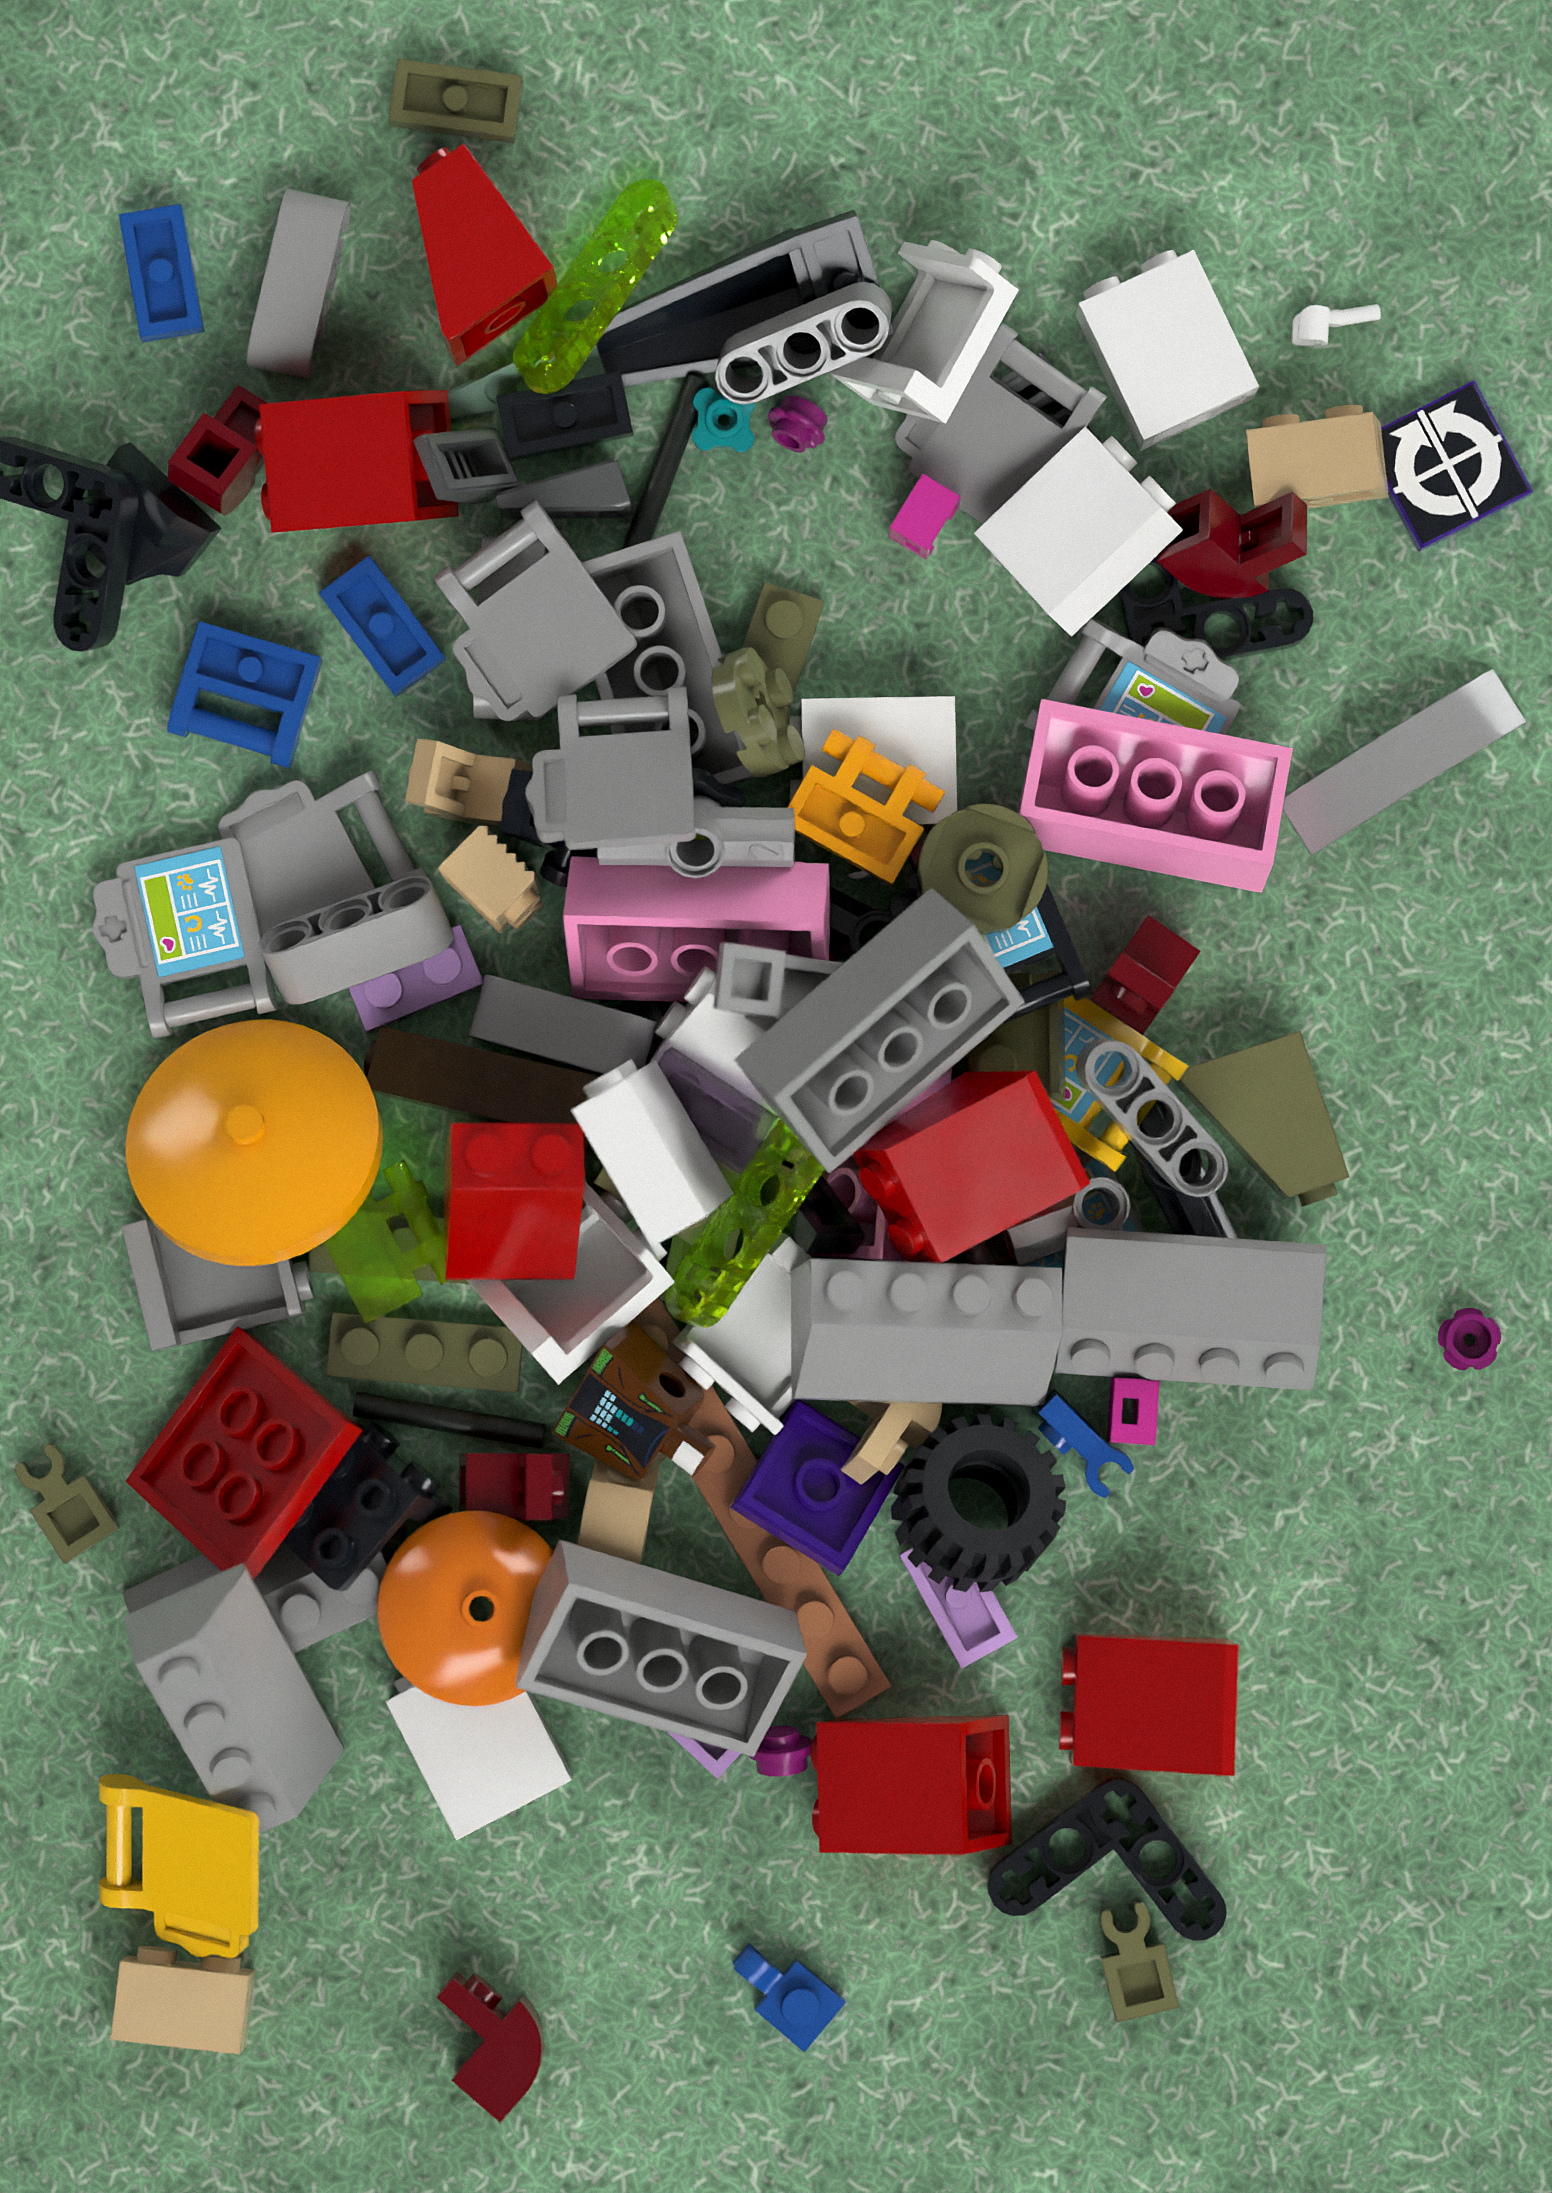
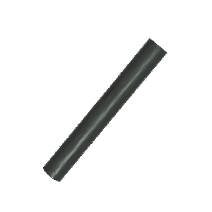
(665, 464)
(449, 1419)

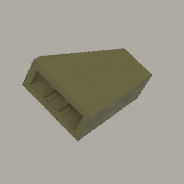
(1272, 1115)

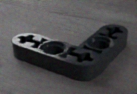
(87, 524)
(1168, 612)
(1101, 1839)

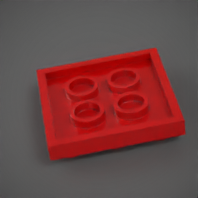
(243, 1455)

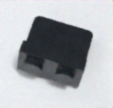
(363, 1508)

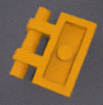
(852, 823)

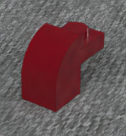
(220, 454)
(1233, 552)
(1145, 975)
(515, 1484)
(511, 2046)

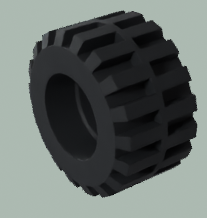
(1008, 1466)

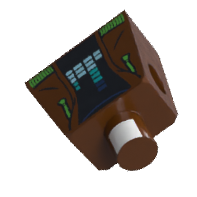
(636, 1409)

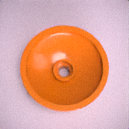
(428, 1598)

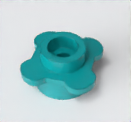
(711, 433)

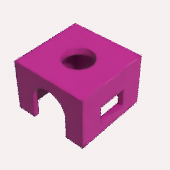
(923, 516)
(1145, 1411)

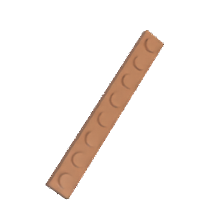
(786, 1578)

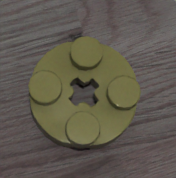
(756, 706)
(1015, 852)

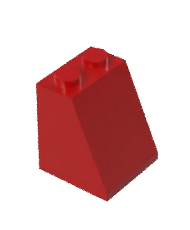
(478, 253)
(350, 460)
(969, 1164)
(512, 1201)
(1151, 1703)
(912, 1785)

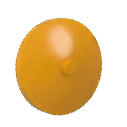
(254, 1142)

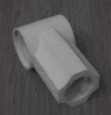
(1046, 1230)

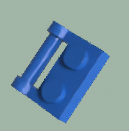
(248, 673)

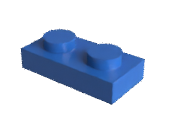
(161, 273)
(382, 626)

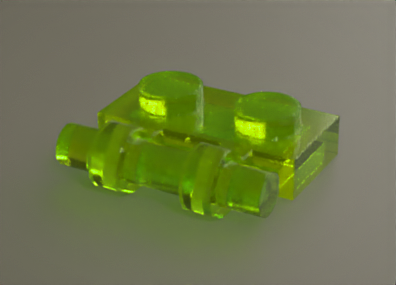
(370, 1256)

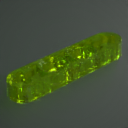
(587, 282)
(759, 1225)

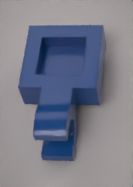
(1069, 1429)
(793, 2000)

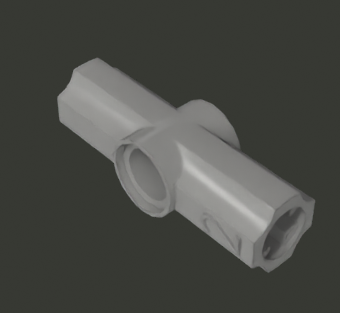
(734, 839)

